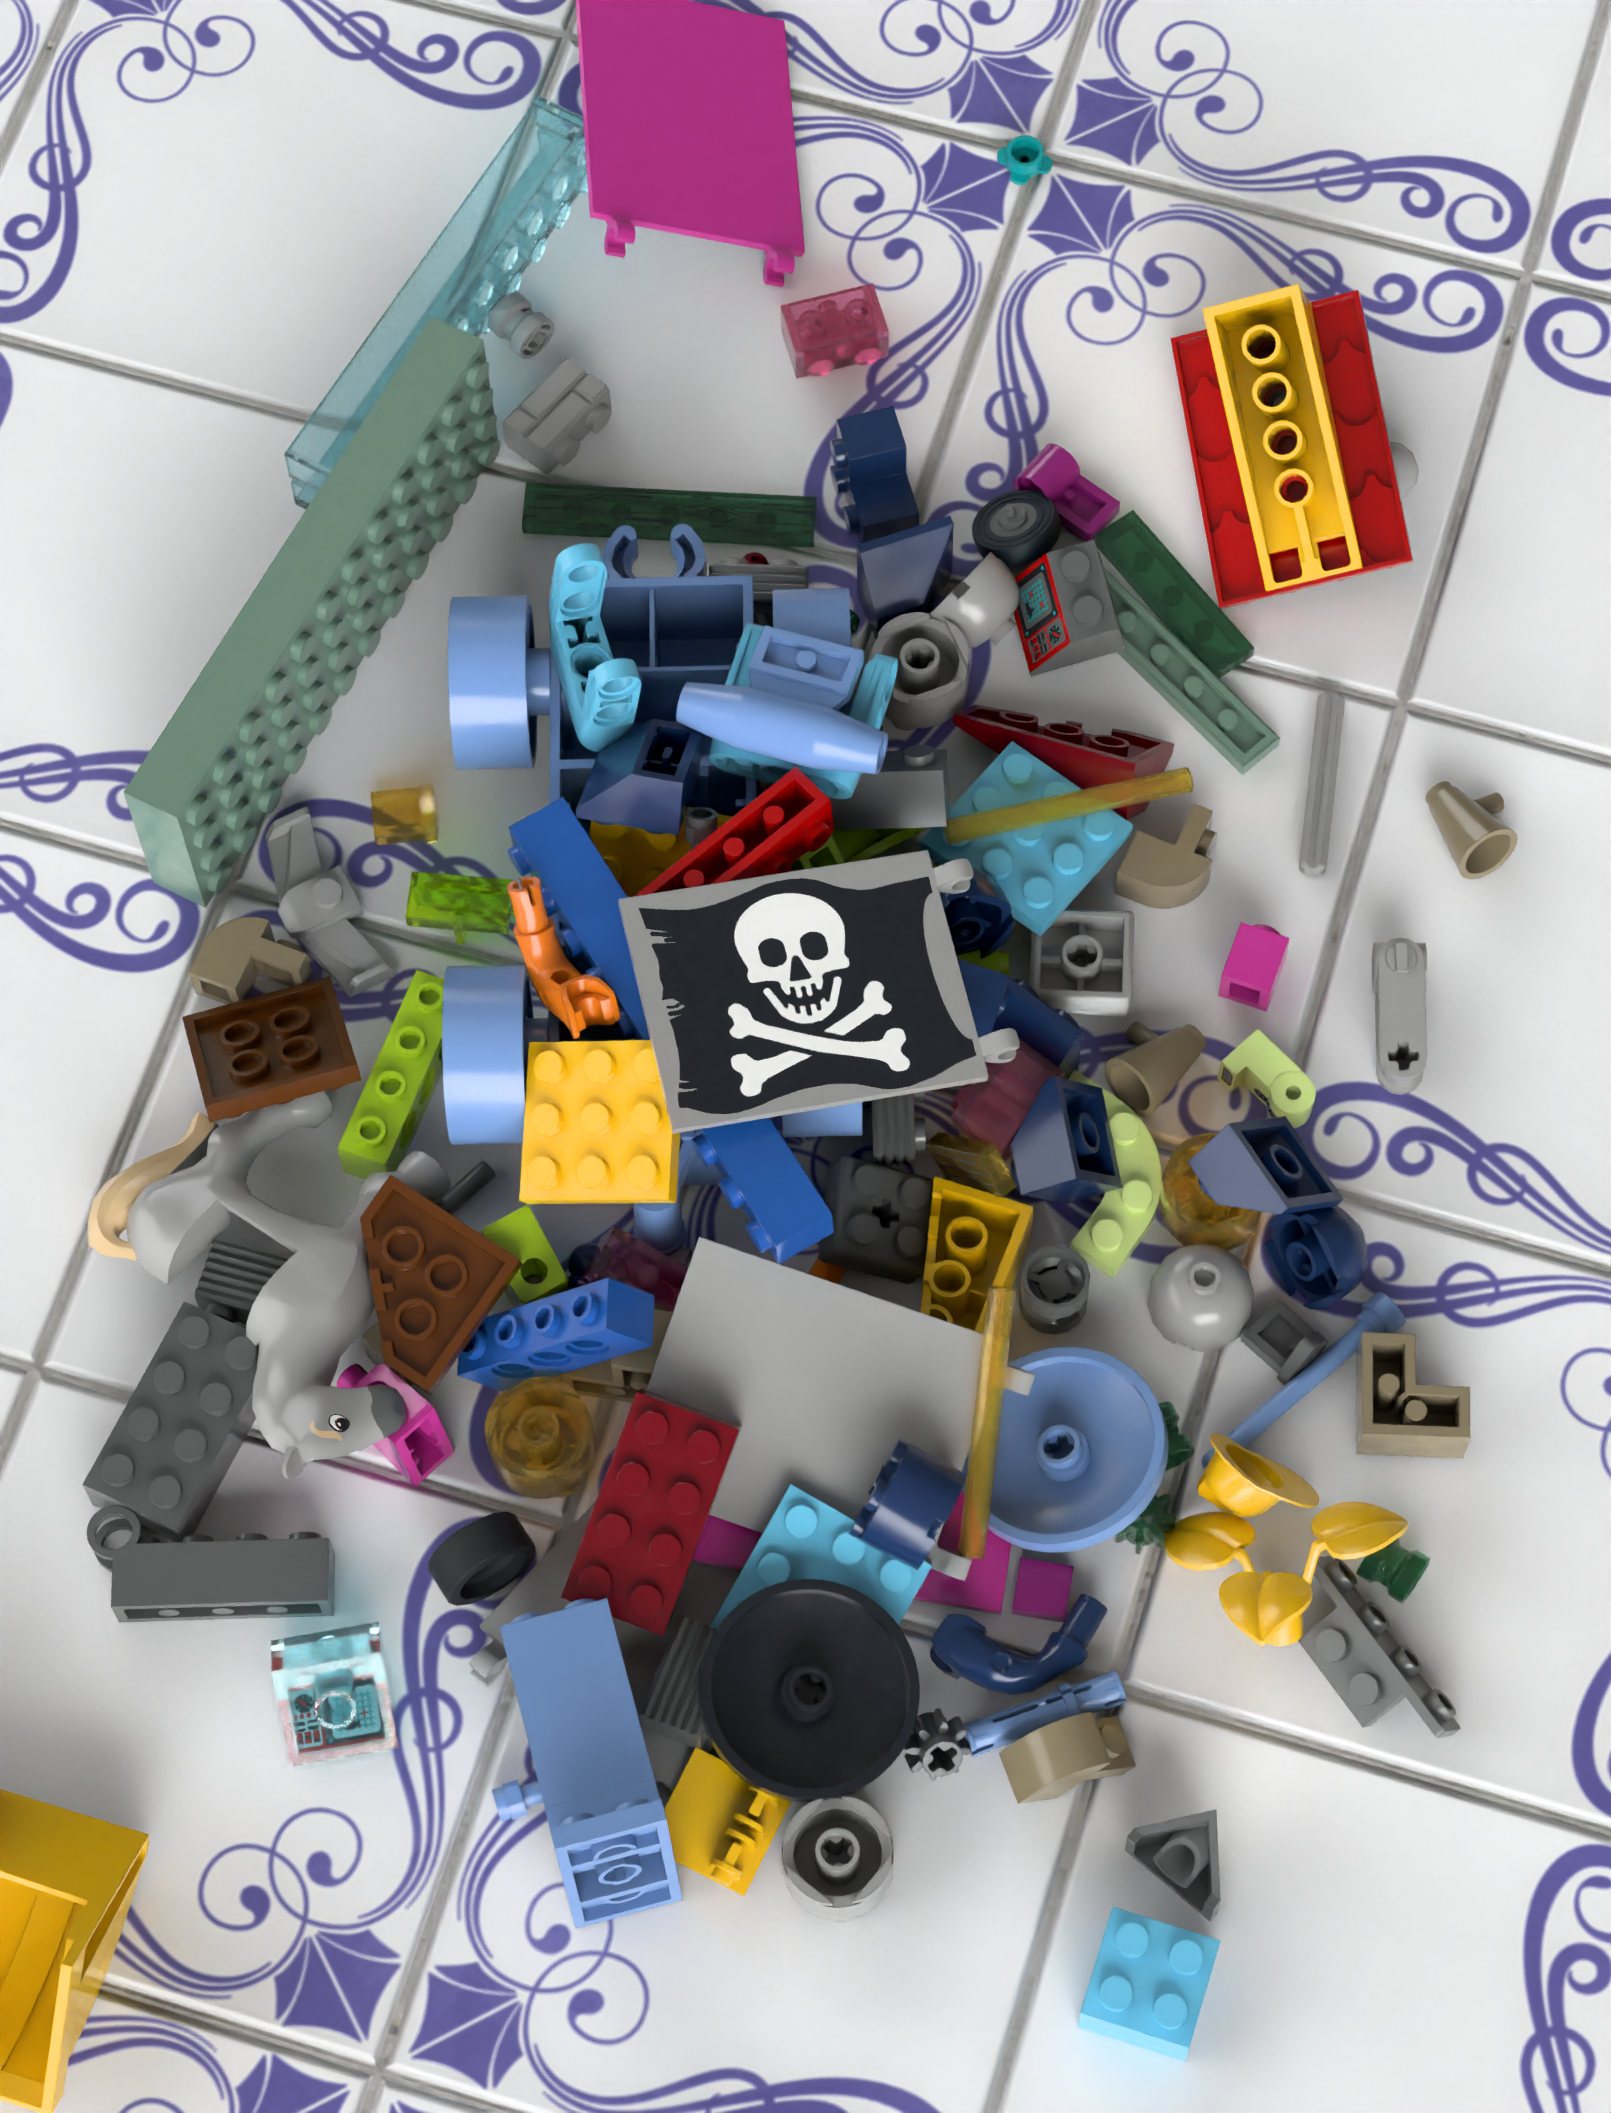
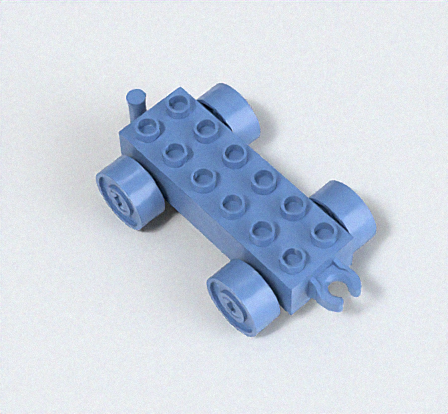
(497, 686)

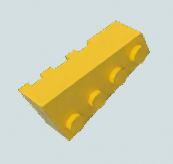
(970, 1246)

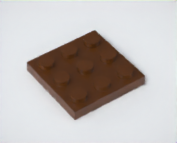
(271, 1049)

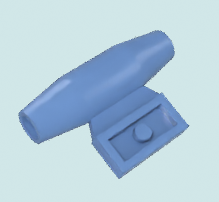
(790, 706)

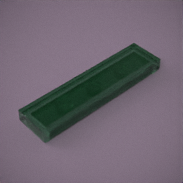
(1173, 594)

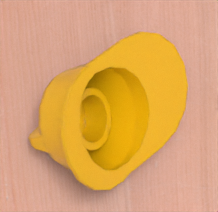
(1248, 1482)

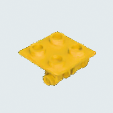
(721, 1822)

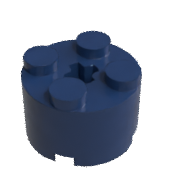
(908, 1504)

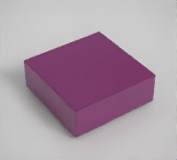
(1042, 1590)

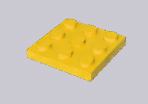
(596, 1126)

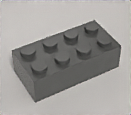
(180, 1426)

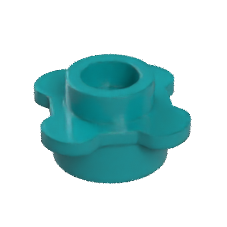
(1024, 148)

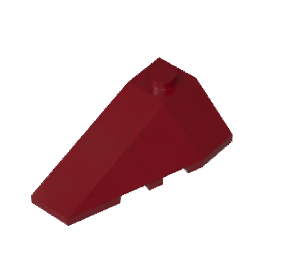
(1064, 747)

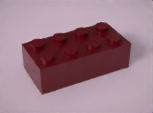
(652, 1510)

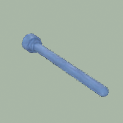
(1378, 1316)

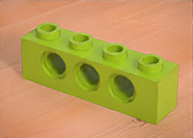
(398, 1084)

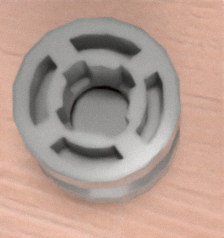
(517, 322)

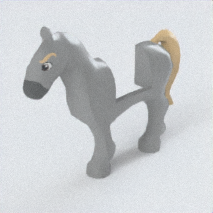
(308, 1307)

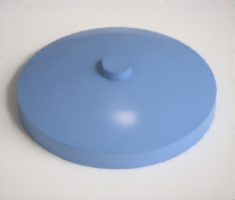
(1075, 1452)

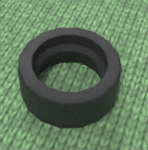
(481, 1558)

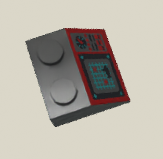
(1066, 609)

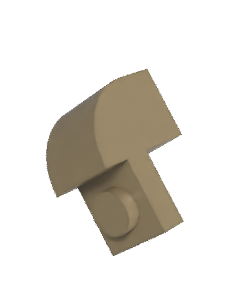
(1167, 873)
(239, 954)
(1064, 1755)

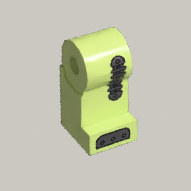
(1270, 1078)

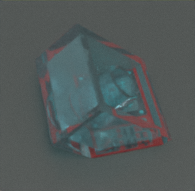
(334, 1694)

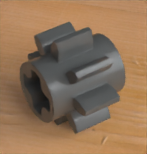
(937, 1744)

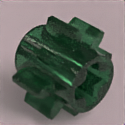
(1144, 1534)

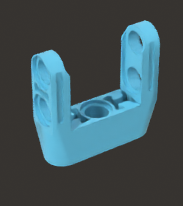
(607, 700)
(868, 707)

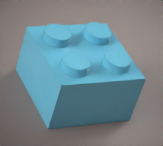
(1148, 1983)

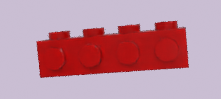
(758, 840)

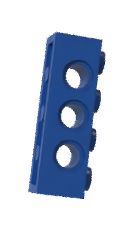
(559, 1334)

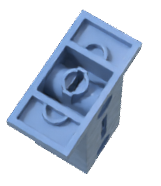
(591, 1762)

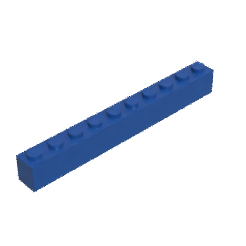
(750, 1154)

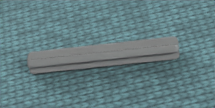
(1321, 784)

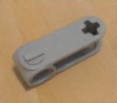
(1400, 1012)

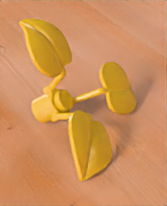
(1272, 1604)

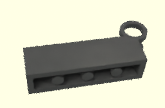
(213, 1577)

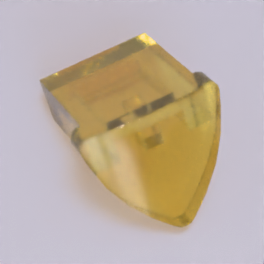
(405, 815)

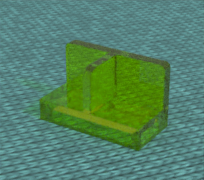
(459, 903)

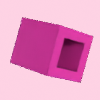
(1254, 965)

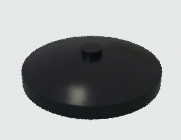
(808, 1690)

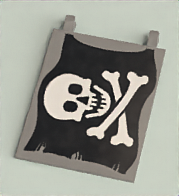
(806, 990)

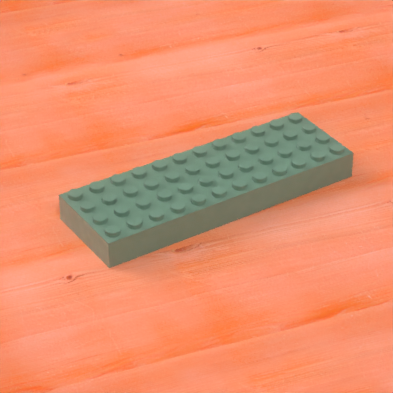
(315, 615)

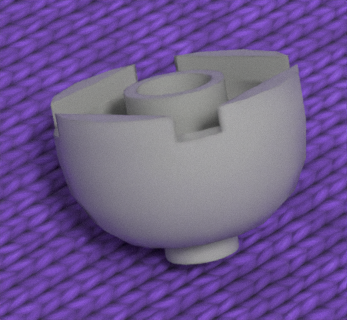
(982, 603)
(1201, 1297)

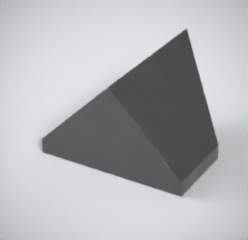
(1183, 1857)

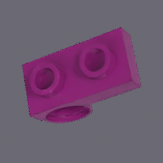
(1079, 503)

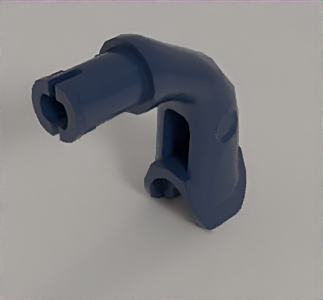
(966, 1651)

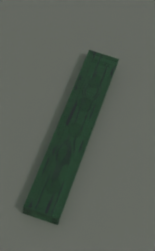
(655, 512)

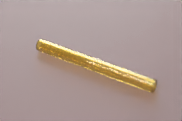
(1068, 805)
(986, 1422)

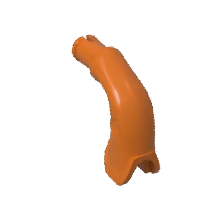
(565, 991)

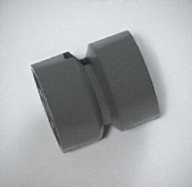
(1053, 1277)

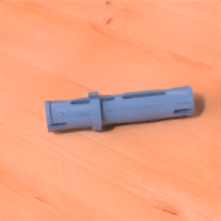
(1017, 1721)

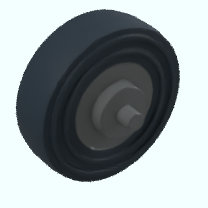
(1017, 527)

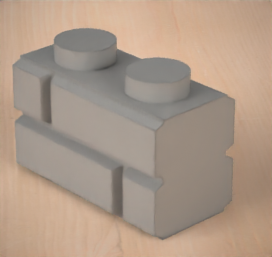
(558, 416)

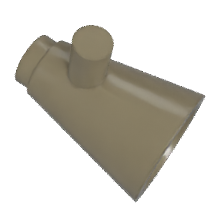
(1470, 830)
(1154, 1067)

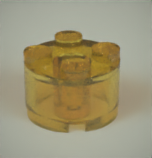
(1191, 1213)
(522, 1416)

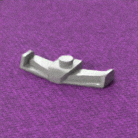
(319, 906)

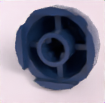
(979, 916)
(1317, 1254)

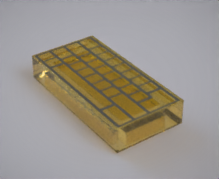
(971, 1163)

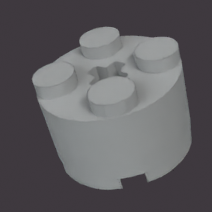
(930, 669)
(835, 1827)

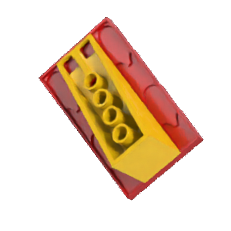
(1295, 486)

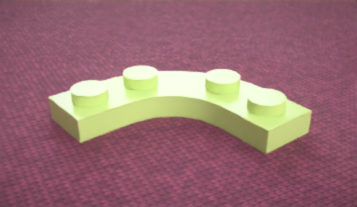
(1127, 1212)

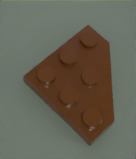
(428, 1281)

